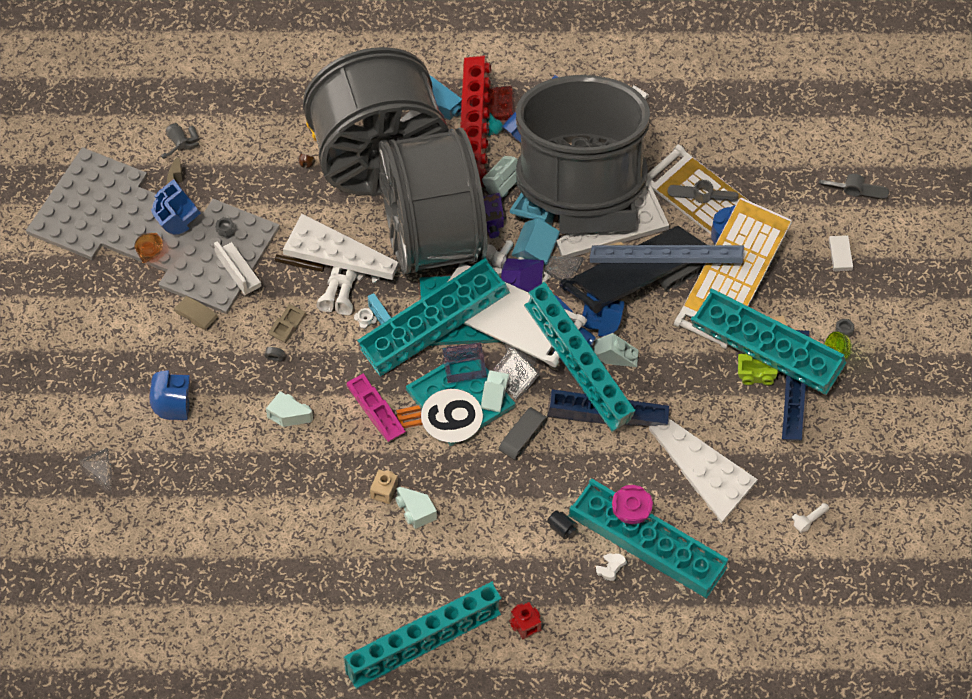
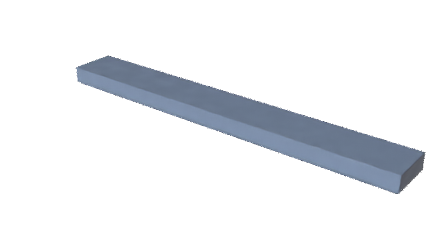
(667, 254)

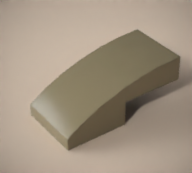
(175, 171)
(195, 311)
(287, 324)

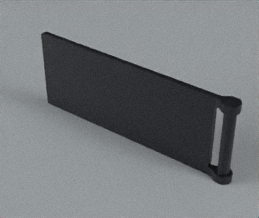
(615, 280)

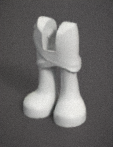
(343, 304)

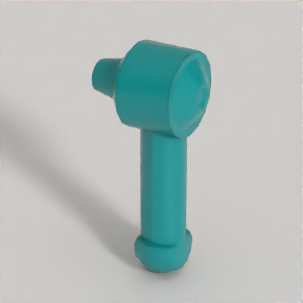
(495, 125)

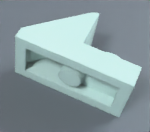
(494, 391)

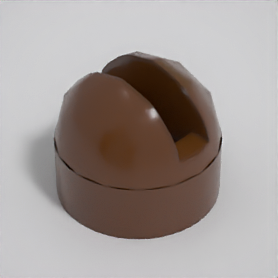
(306, 159)

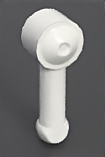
(499, 258)
(803, 523)

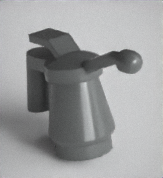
(177, 136)

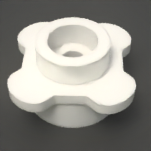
(365, 312)

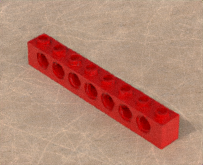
(474, 107)

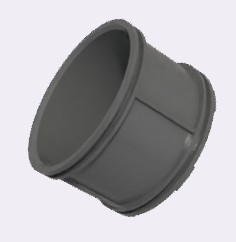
(374, 88)
(607, 133)
(433, 200)

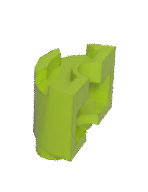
(755, 371)

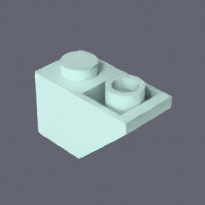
(615, 351)
(287, 411)
(417, 507)

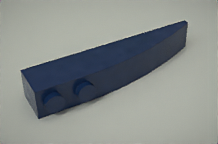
(794, 406)
(579, 408)

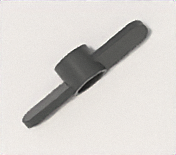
(856, 186)
(692, 192)

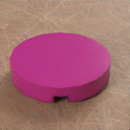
(632, 504)

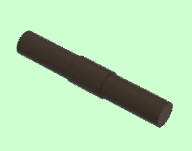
(299, 263)

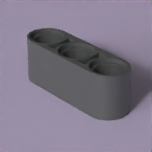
(679, 276)
(522, 432)

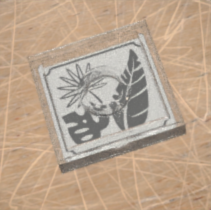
(520, 373)

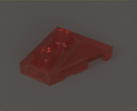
(501, 102)

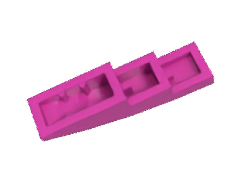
(375, 408)

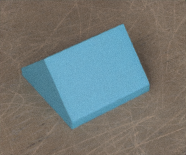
(526, 209)
(536, 241)

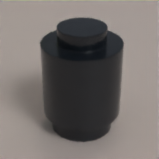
(562, 524)

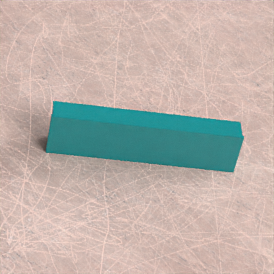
(432, 317)
(769, 341)
(579, 357)
(650, 541)
(422, 635)

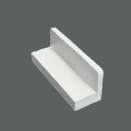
(237, 267)

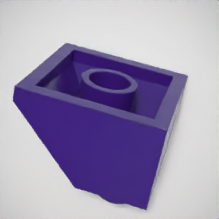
(523, 273)

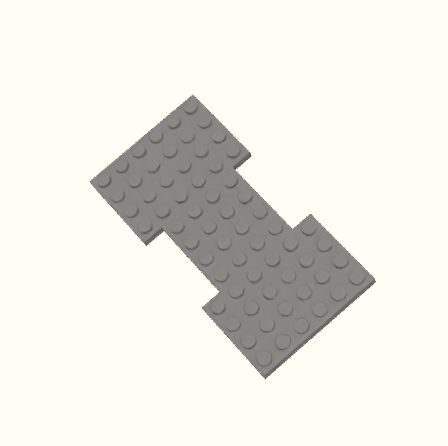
(105, 206)

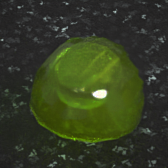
(840, 342)

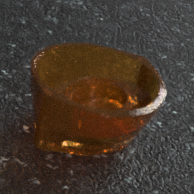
(148, 246)

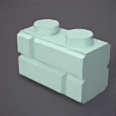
(501, 176)

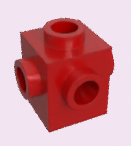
(525, 620)

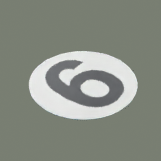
(451, 415)

